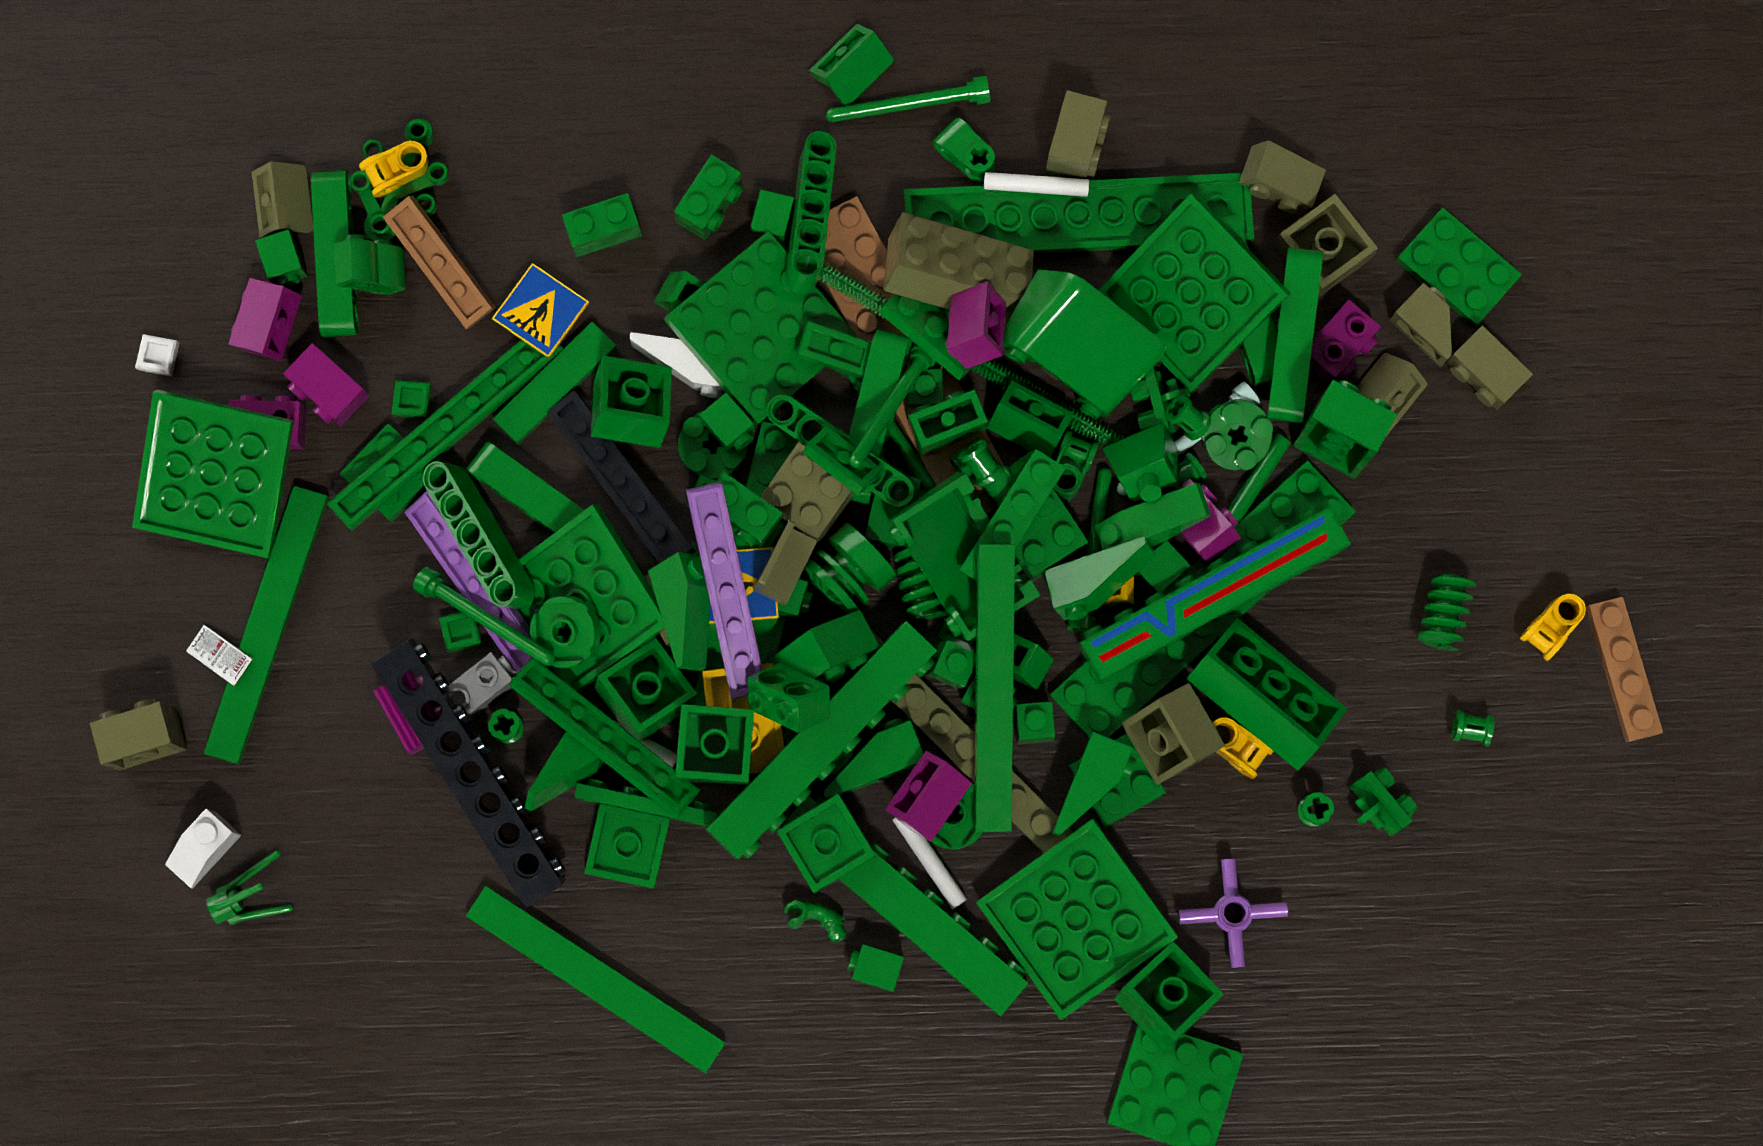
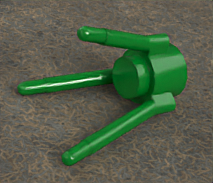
(228, 903)

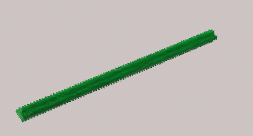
(989, 369)

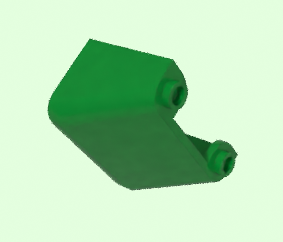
(1081, 340)
(939, 536)

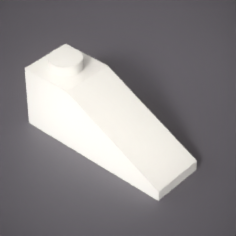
(675, 354)

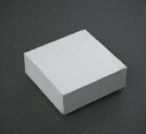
(157, 355)

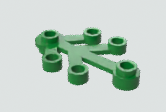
(392, 199)

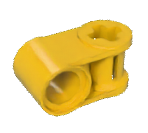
(392, 167)
(1550, 630)
(1240, 748)

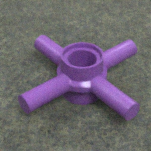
(1249, 912)

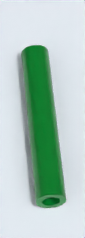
(1258, 477)

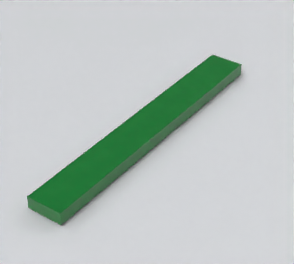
(438, 433)
(267, 623)
(994, 687)
(596, 979)

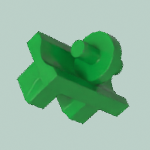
(1153, 388)
(1379, 805)

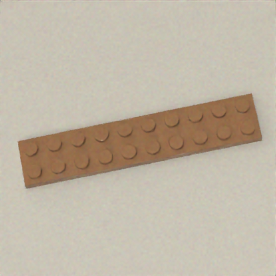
(858, 250)

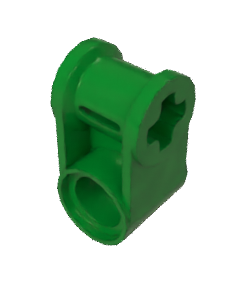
(962, 147)
(1077, 458)
(977, 462)

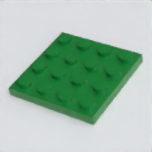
(1195, 291)
(750, 327)
(212, 473)
(594, 565)
(1077, 919)

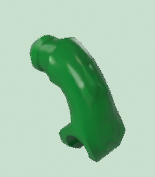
(829, 918)

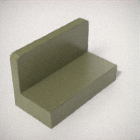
(282, 198)
(1393, 382)
(785, 564)

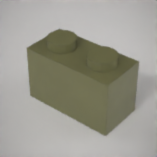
(1281, 177)
(1488, 368)

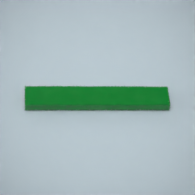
(603, 737)

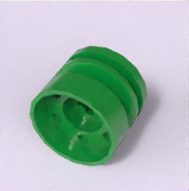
(849, 569)

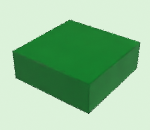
(411, 399)
(460, 632)

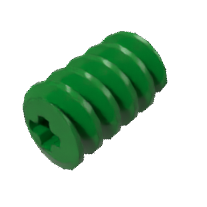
(920, 594)
(1445, 611)

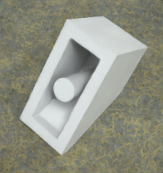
(201, 847)

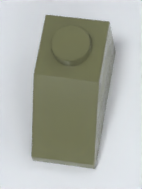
(1426, 322)

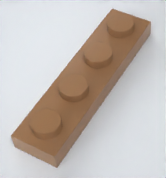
(439, 262)
(1624, 669)

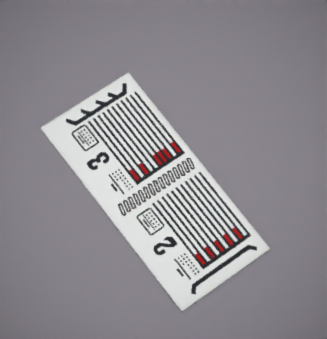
(219, 655)

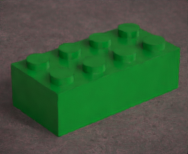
(1345, 428)
(1267, 694)

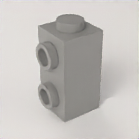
(482, 684)

